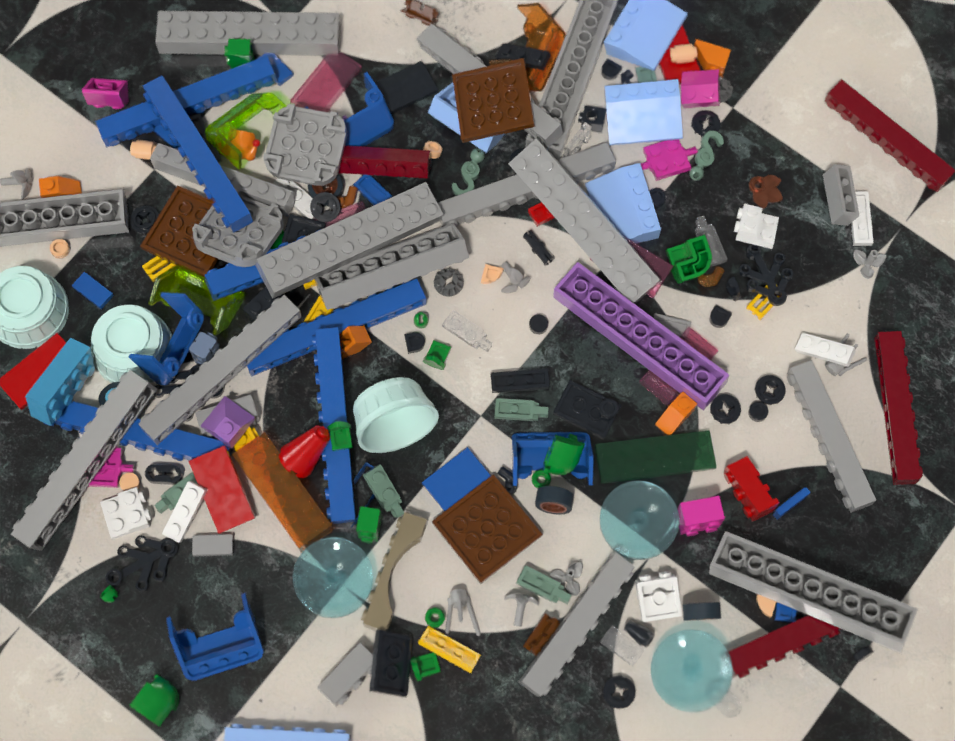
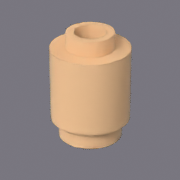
(683, 53)
(142, 149)

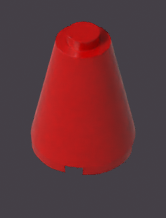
(304, 451)

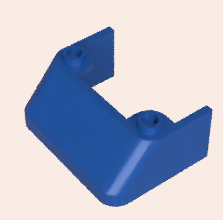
(370, 122)
(164, 371)
(531, 448)
(217, 650)

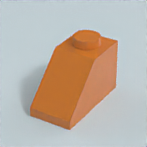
(712, 56)
(58, 186)
(353, 340)
(676, 414)

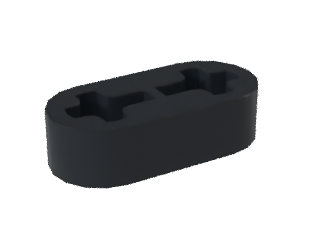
(163, 479)

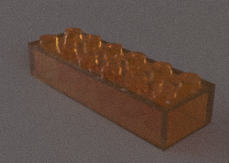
(282, 492)

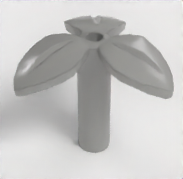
(19, 178)
(873, 259)
(515, 279)
(573, 571)
(521, 601)

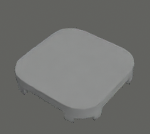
(305, 145)
(244, 245)

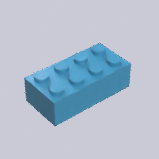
(60, 382)

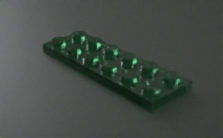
(655, 456)

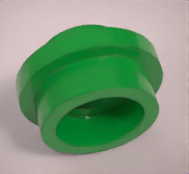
(540, 473)
(434, 611)

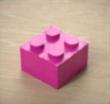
(700, 515)

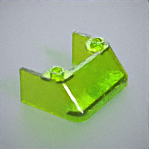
(224, 128)
(194, 286)

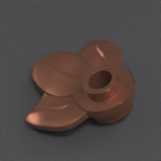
(767, 192)

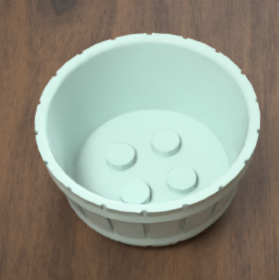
(30, 307)
(126, 332)
(393, 415)

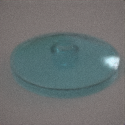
(639, 520)
(333, 577)
(691, 671)

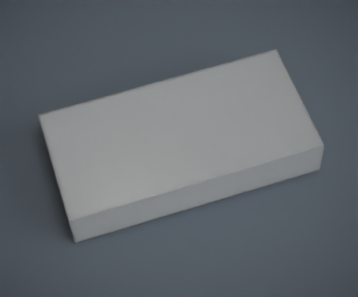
(675, 325)
(212, 545)

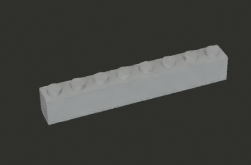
(170, 161)
(831, 436)
(576, 624)

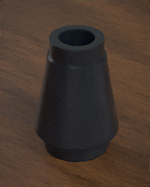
(639, 633)

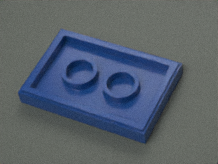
(456, 479)

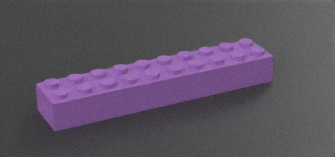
(640, 335)

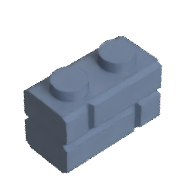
(204, 347)

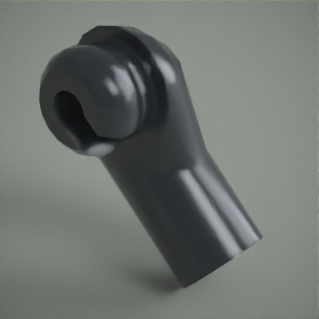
(626, 76)
(507, 475)

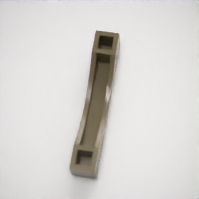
(408, 535)

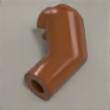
(349, 199)

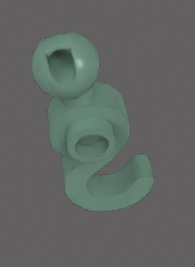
(705, 156)
(470, 171)

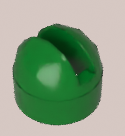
(425, 320)
(108, 593)

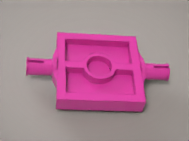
(667, 158)
(111, 470)

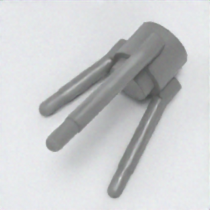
(835, 369)
(458, 600)

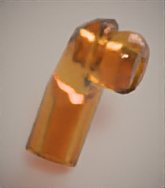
(711, 279)

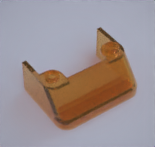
(542, 35)

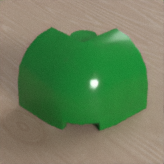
(690, 259)
(563, 455)
(156, 700)

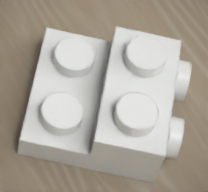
(755, 226)
(126, 513)
(658, 596)

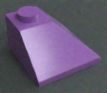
(228, 422)

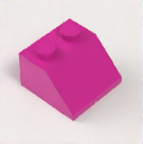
(700, 89)
(106, 93)

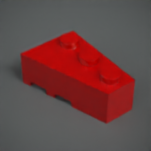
(750, 489)

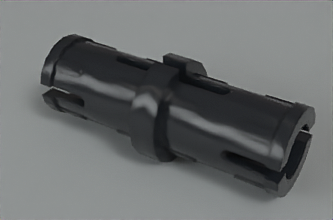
(538, 247)

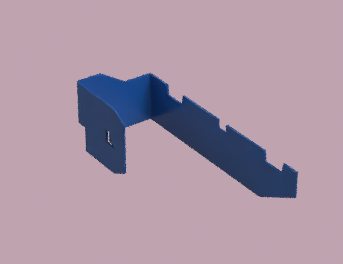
(356, 479)

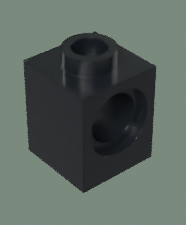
(593, 112)

